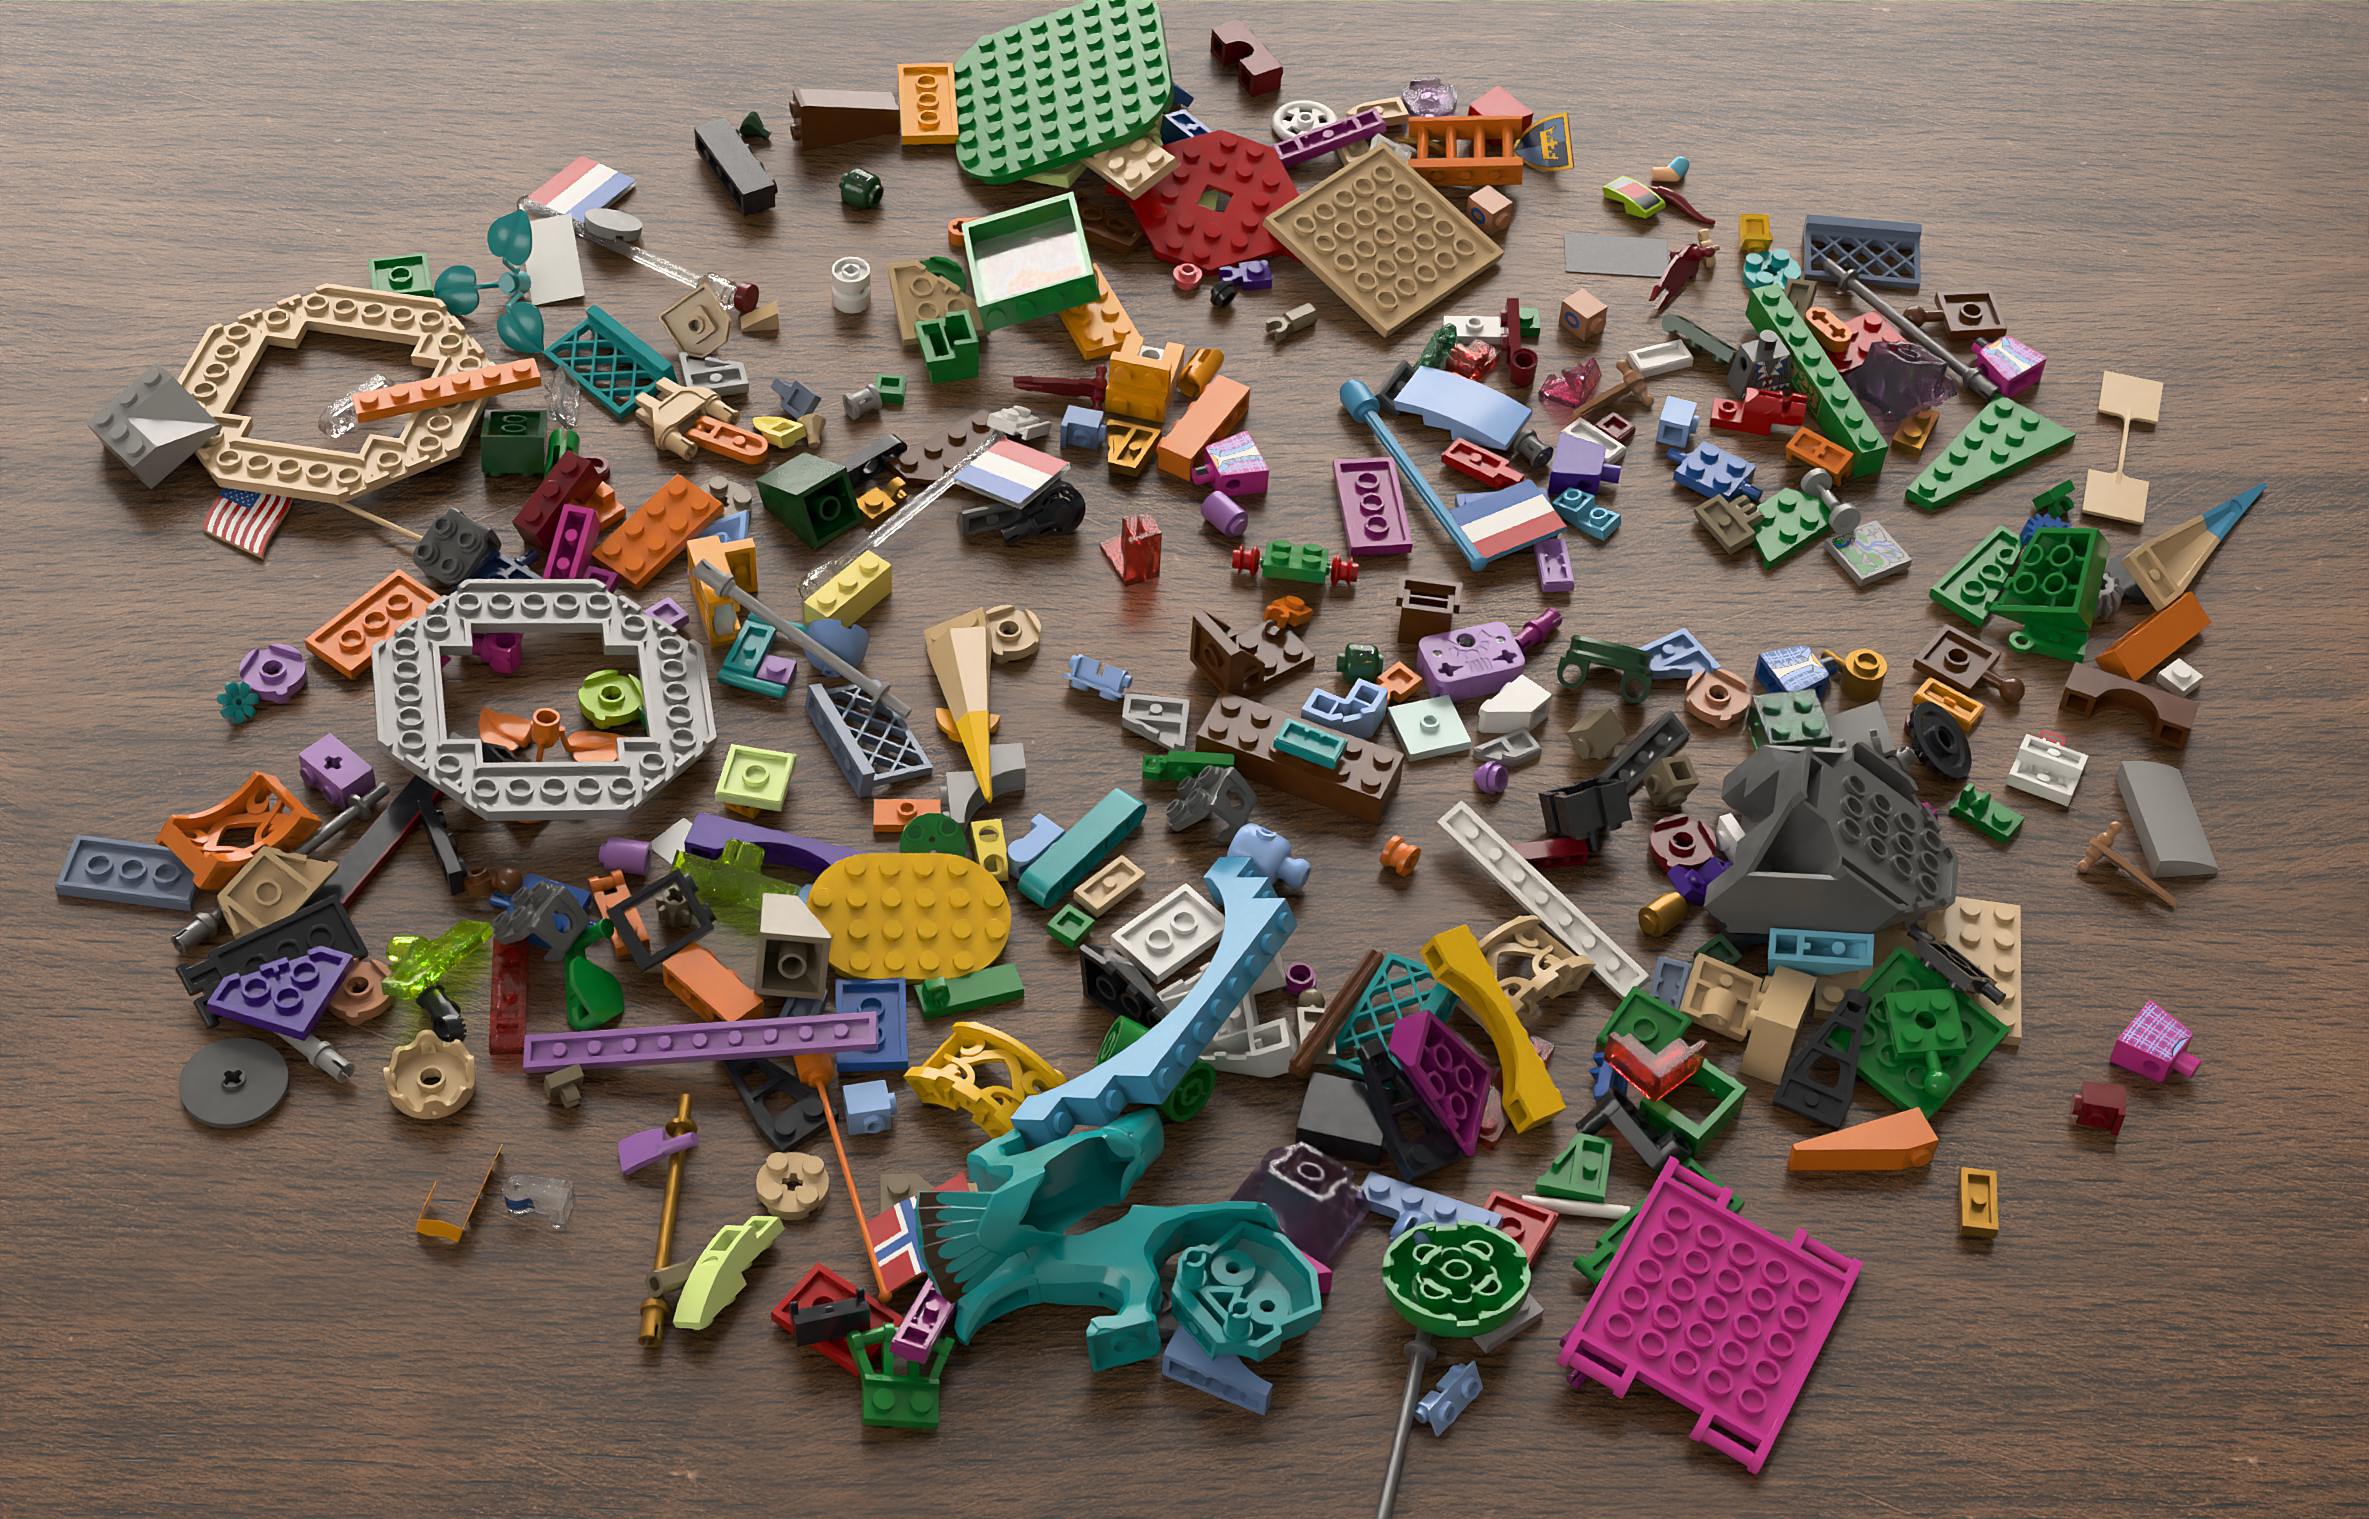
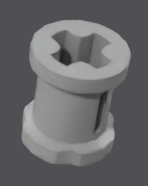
(872, 401)

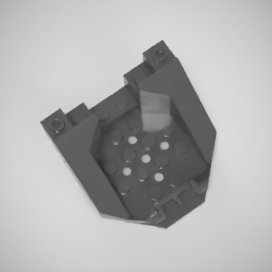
(1830, 845)

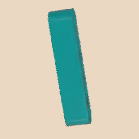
(1081, 848)

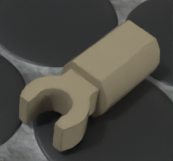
(1292, 321)
(670, 1278)

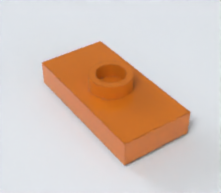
(895, 814)

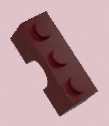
(1257, 66)
(568, 480)

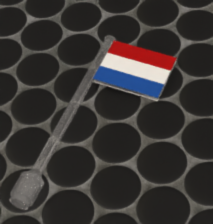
(592, 186)
(994, 469)

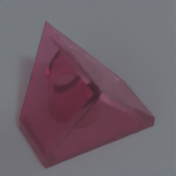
(1574, 387)

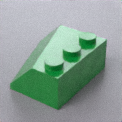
(2056, 578)

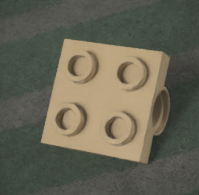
(1720, 996)

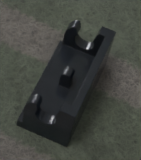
(830, 1319)

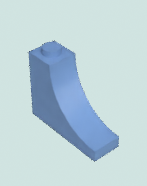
(1222, 1377)

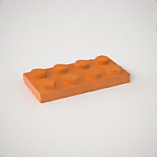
(657, 532)
(350, 635)

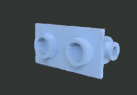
(1086, 675)
(1458, 1389)

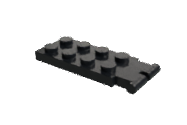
(290, 937)

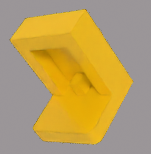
(1754, 232)

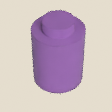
(1224, 514)
(627, 855)

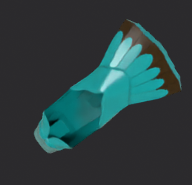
(1024, 1193)

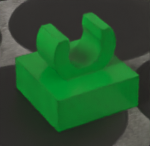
(2056, 497)

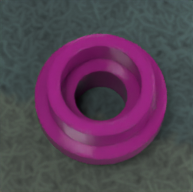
(1302, 972)

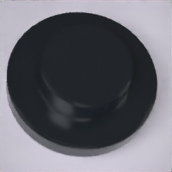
(1223, 293)

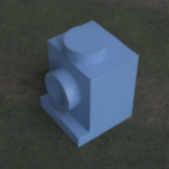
(1083, 428)

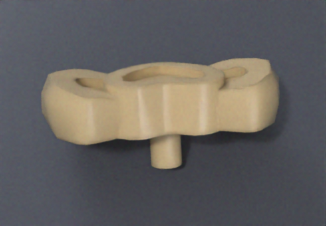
(1704, 241)

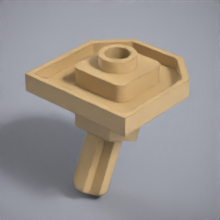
(697, 322)

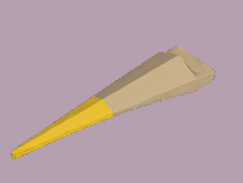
(962, 664)

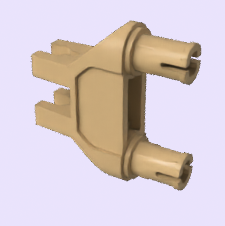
(677, 411)

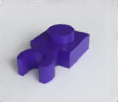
(1250, 275)

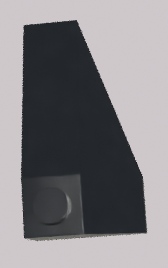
(1119, 987)

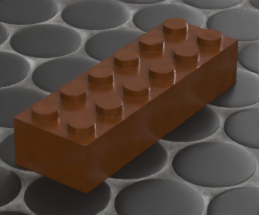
(1357, 786)

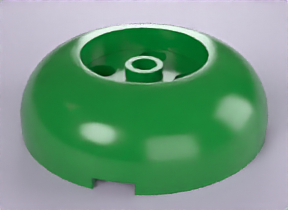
(1458, 1284)

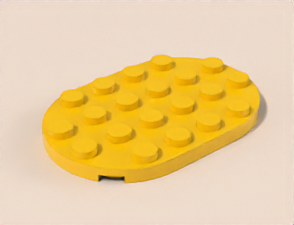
(910, 916)

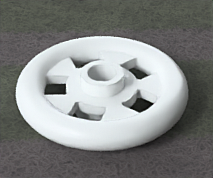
(1303, 121)

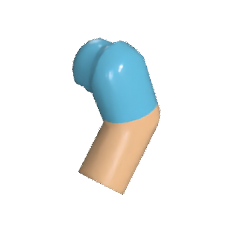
(1672, 172)

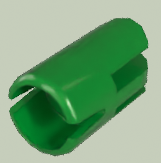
(558, 446)

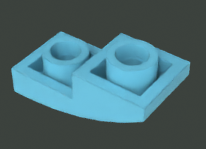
(1581, 512)

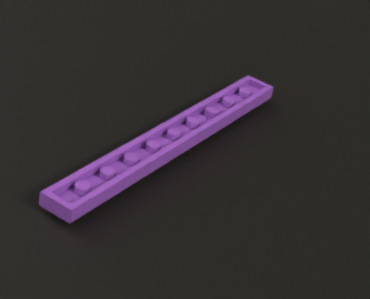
(701, 1042)

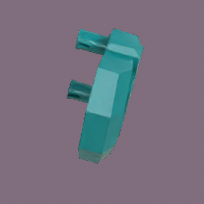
(1226, 1308)

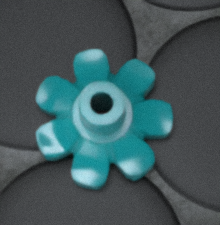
(237, 702)

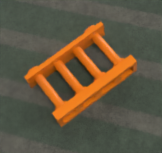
(1467, 171)

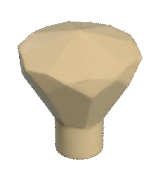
(813, 426)

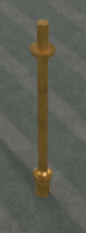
(655, 1309)

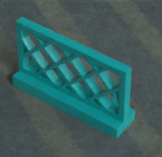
(645, 360)
(1439, 1001)

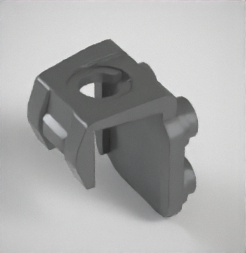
(454, 547)
(1208, 794)
(534, 915)

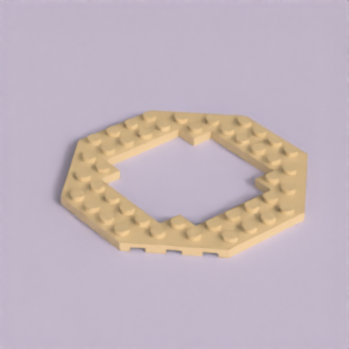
(429, 438)

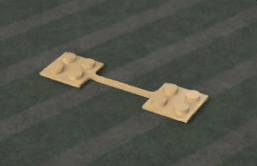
(2114, 493)

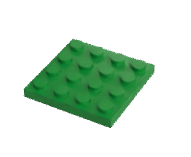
(1904, 1079)

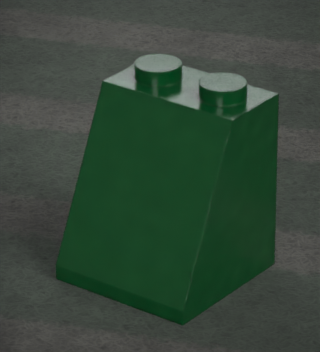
(811, 498)

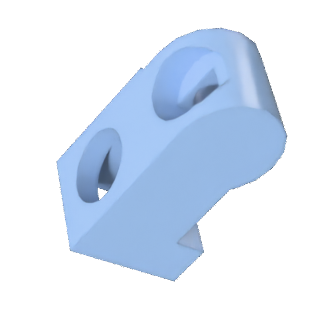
(1026, 851)

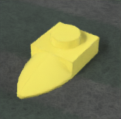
(779, 430)

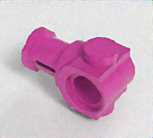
(499, 650)

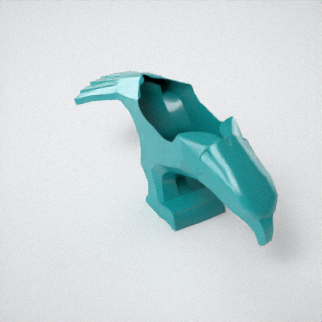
(1110, 1269)

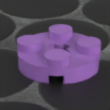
(279, 686)

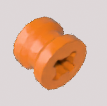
(1400, 855)

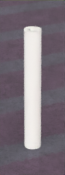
(1579, 1207)

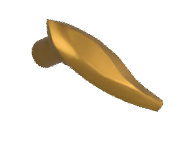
(1436, 148)

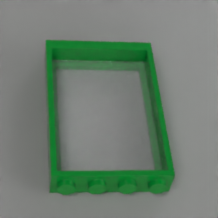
(1030, 262)

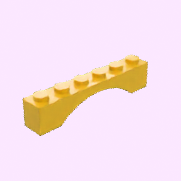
(1527, 1087)

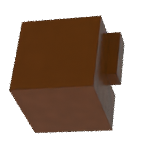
(1426, 607)

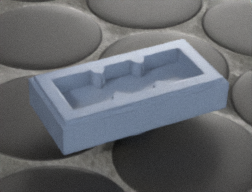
(1670, 981)

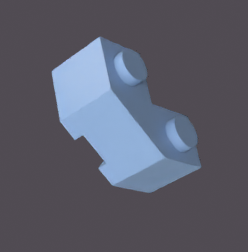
(1355, 715)

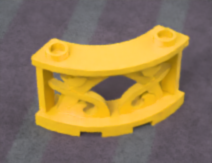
(941, 1081)

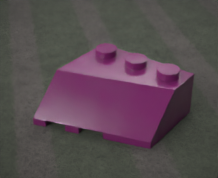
(1444, 1074)

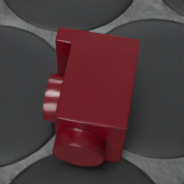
(2100, 1106)

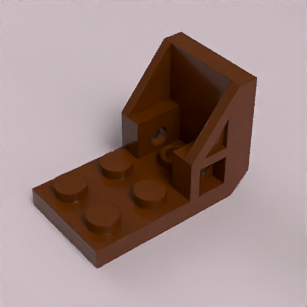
(1246, 661)

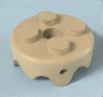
(428, 1059)

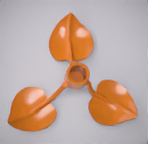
(545, 731)

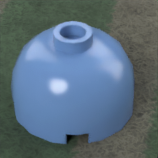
(843, 642)

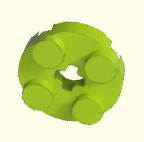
(607, 712)

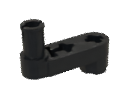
(1617, 1108)

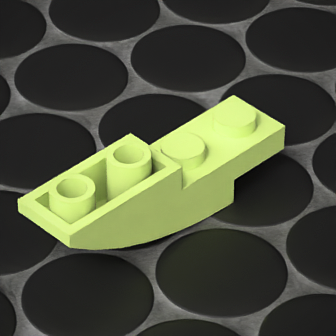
(718, 1271)

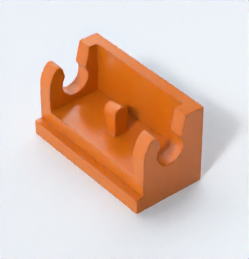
(1821, 454)

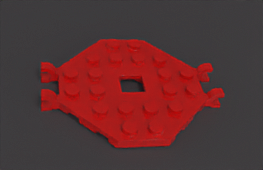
(1204, 237)

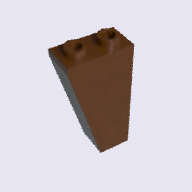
(841, 116)

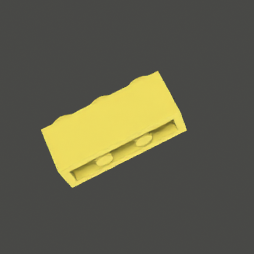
(851, 591)

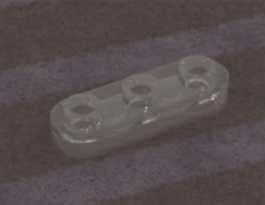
(341, 414)

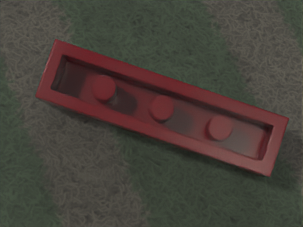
(1553, 852)

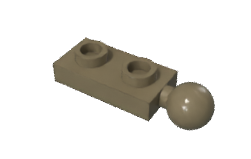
(1309, 1010)

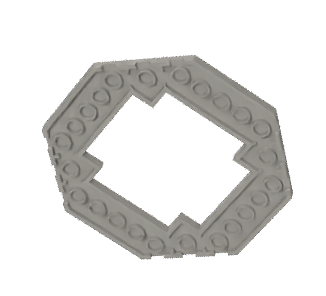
(413, 713)

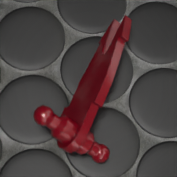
(1681, 268)
(1087, 387)

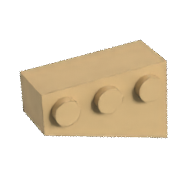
(1776, 1023)

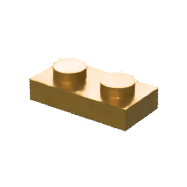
(1915, 432)
(1978, 1202)

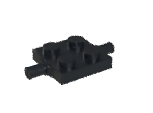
(1960, 971)

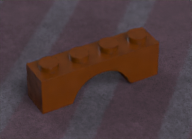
(2163, 713)

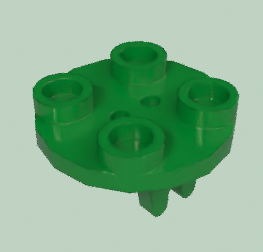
(945, 830)

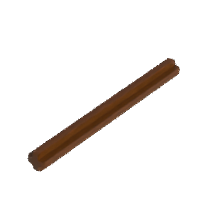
(1335, 1013)

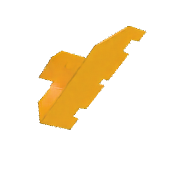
(441, 1228)

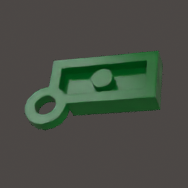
(2050, 641)

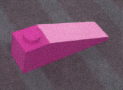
(573, 543)

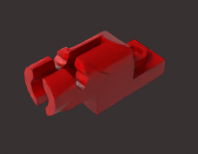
(1759, 411)

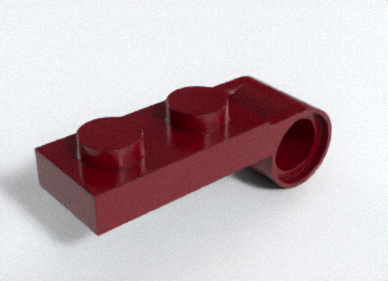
(1520, 360)

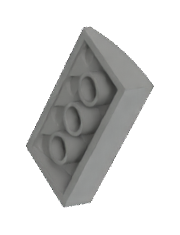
(2165, 820)

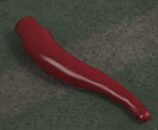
(1672, 197)

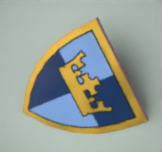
(1547, 144)

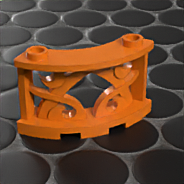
(197, 835)

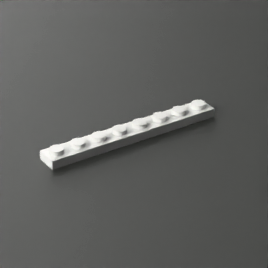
(1542, 899)

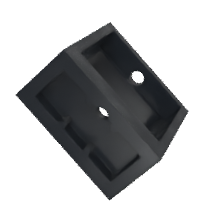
(687, 887)

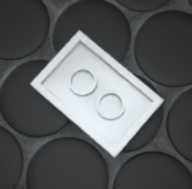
(1170, 933)

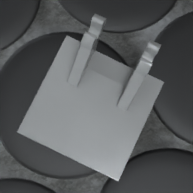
(1862, 725)

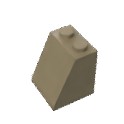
(791, 949)

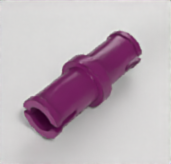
(1536, 630)

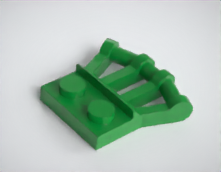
(891, 1398)

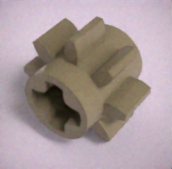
(673, 907)

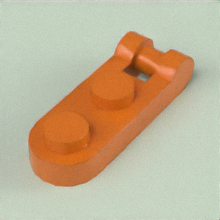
(728, 440)

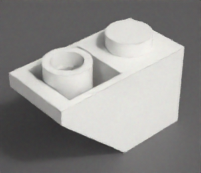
(1515, 707)

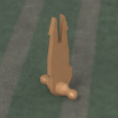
(1632, 382)
(2101, 847)

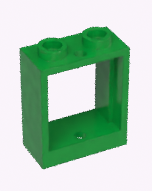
(1717, 1083)

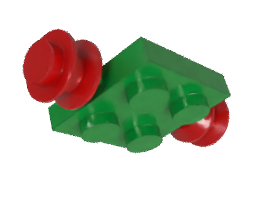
(1295, 563)

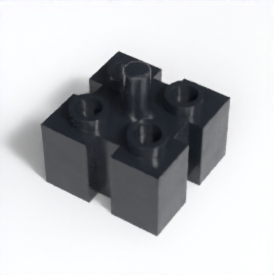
(1584, 808)

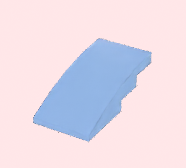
(1463, 407)

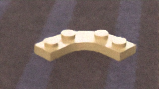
(1392, 112)

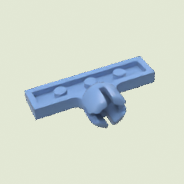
(1418, 1206)

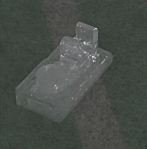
(563, 398)

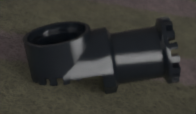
(443, 1013)

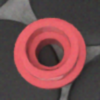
(1187, 276)

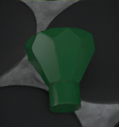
(753, 126)

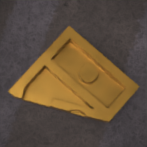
(1130, 446)

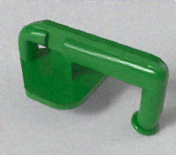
(589, 985)

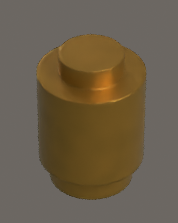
(1662, 914)

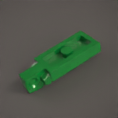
(1181, 764)

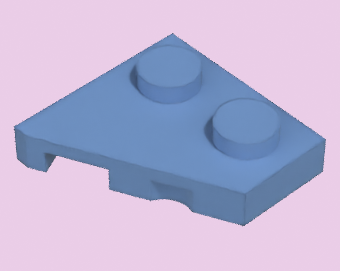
(1679, 656)

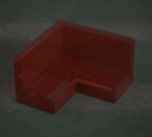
(1136, 551)
(1654, 1073)

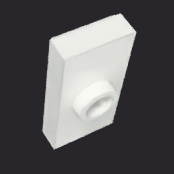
(1474, 327)

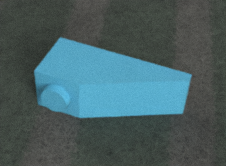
(1819, 951)

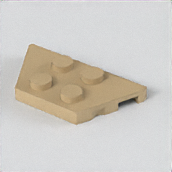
(271, 889)

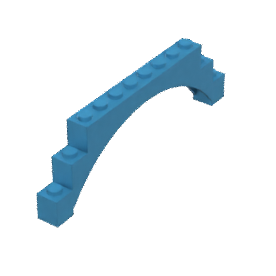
(1152, 1066)

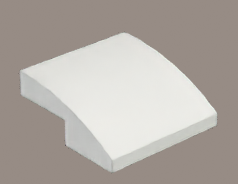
(2047, 770)

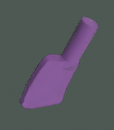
(651, 1147)

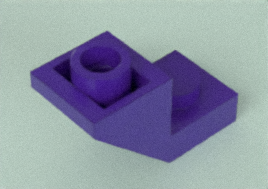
(1692, 883)

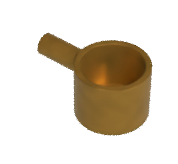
(1861, 673)

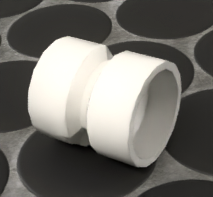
(851, 284)

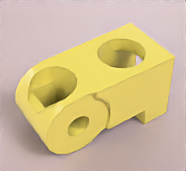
(990, 849)

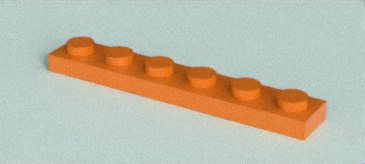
(446, 390)

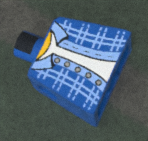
(1794, 670)

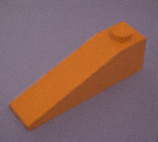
(1876, 1145)

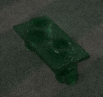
(1438, 348)

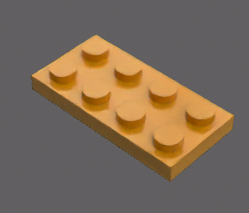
(927, 103)
(1102, 326)

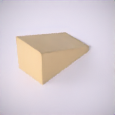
(761, 319)

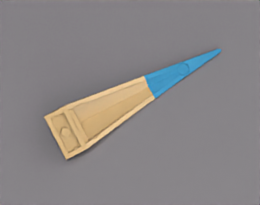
(2171, 560)

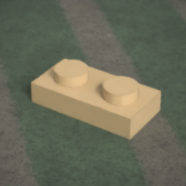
(1109, 886)

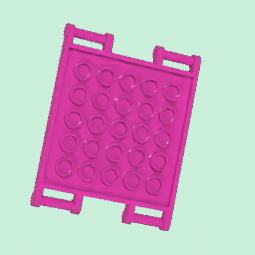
(1712, 1313)

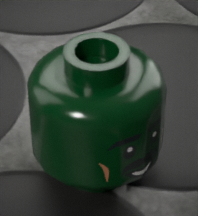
(861, 189)
(1360, 662)

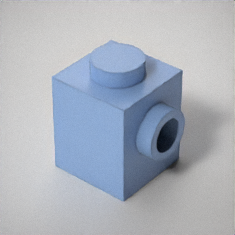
(1677, 422)
(868, 1107)

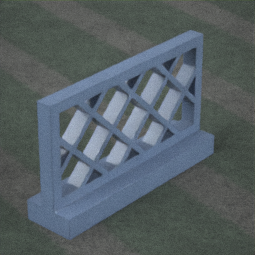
(1863, 234)
(844, 740)

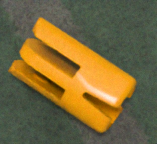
(1199, 371)

